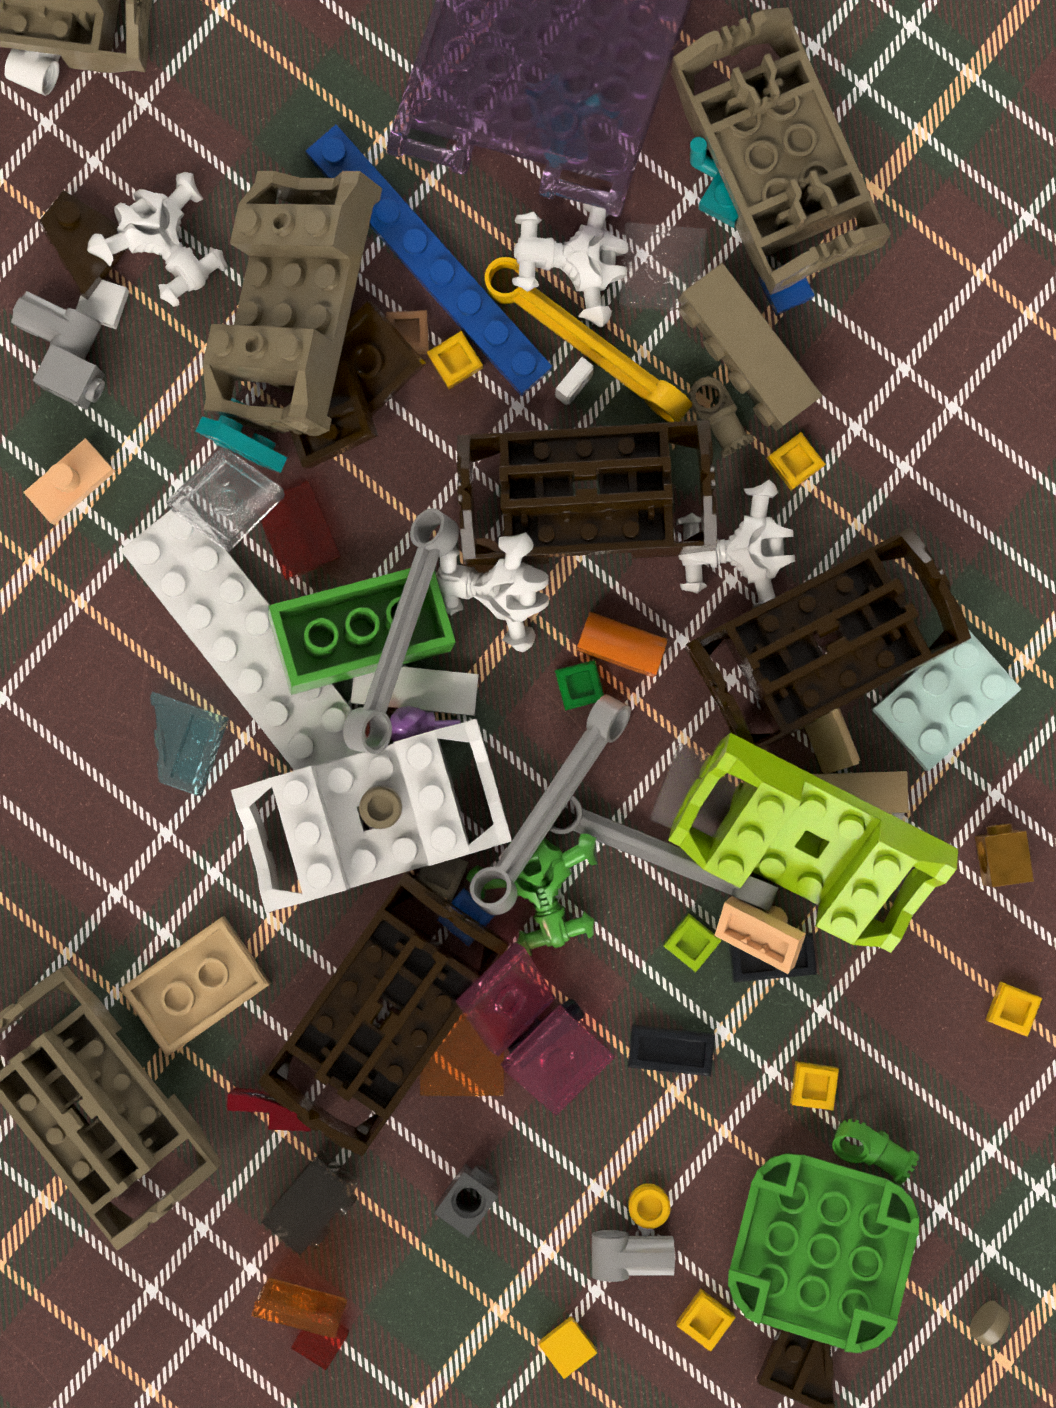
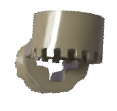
(722, 417)

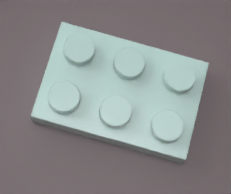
(946, 701)

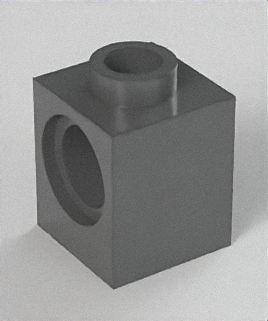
(461, 1216)

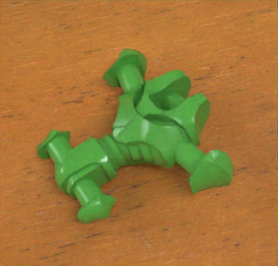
(540, 885)

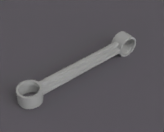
(400, 632)
(604, 725)
(663, 855)

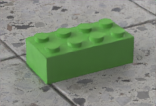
(346, 627)

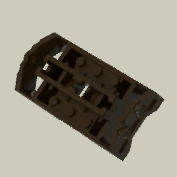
(634, 484)
(872, 647)
(340, 1031)

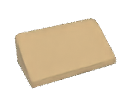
(832, 743)

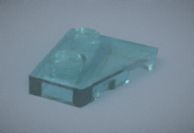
(186, 743)

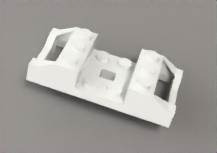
(329, 835)

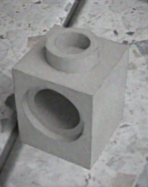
(70, 377)

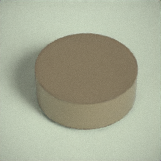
(380, 807)
(989, 1323)

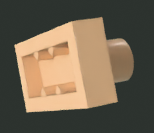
(69, 481)
(760, 933)

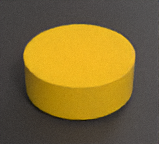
(649, 1206)

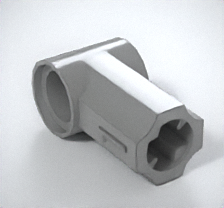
(60, 327)
(620, 1255)

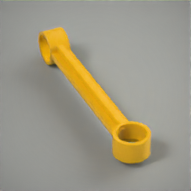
(659, 395)

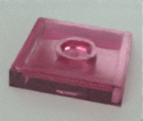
(506, 999)
(557, 1060)

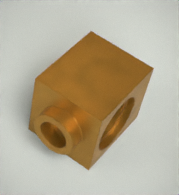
(1004, 856)

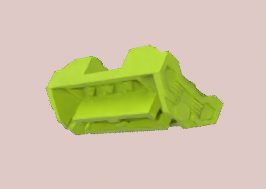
(813, 844)

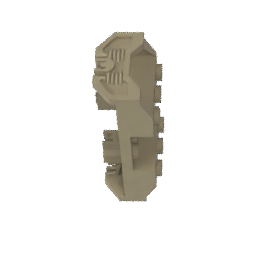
(778, 150)
(291, 297)

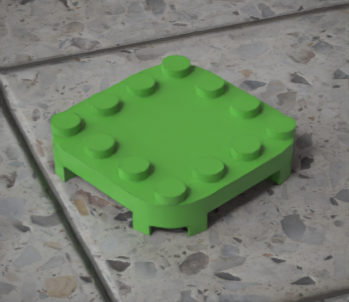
(824, 1252)

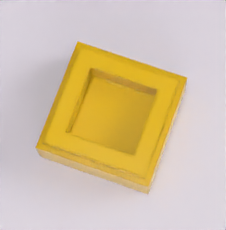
(455, 360)
(796, 461)
(1013, 1009)
(814, 1085)
(705, 1320)
(567, 1347)

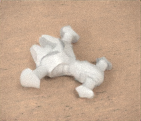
(153, 227)
(585, 258)
(753, 548)
(505, 590)

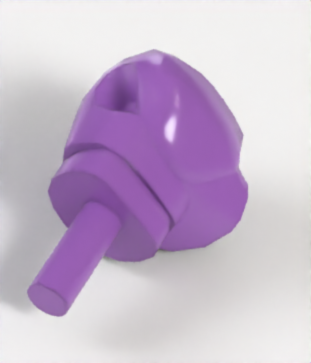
(412, 721)

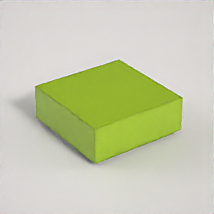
(692, 942)

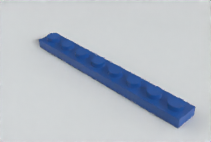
(437, 268)

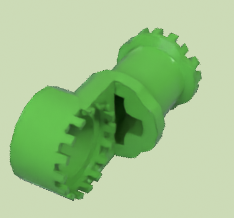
(876, 1150)

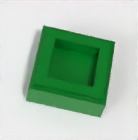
(579, 685)

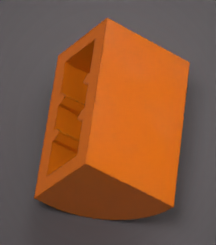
(622, 644)

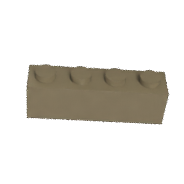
(747, 347)

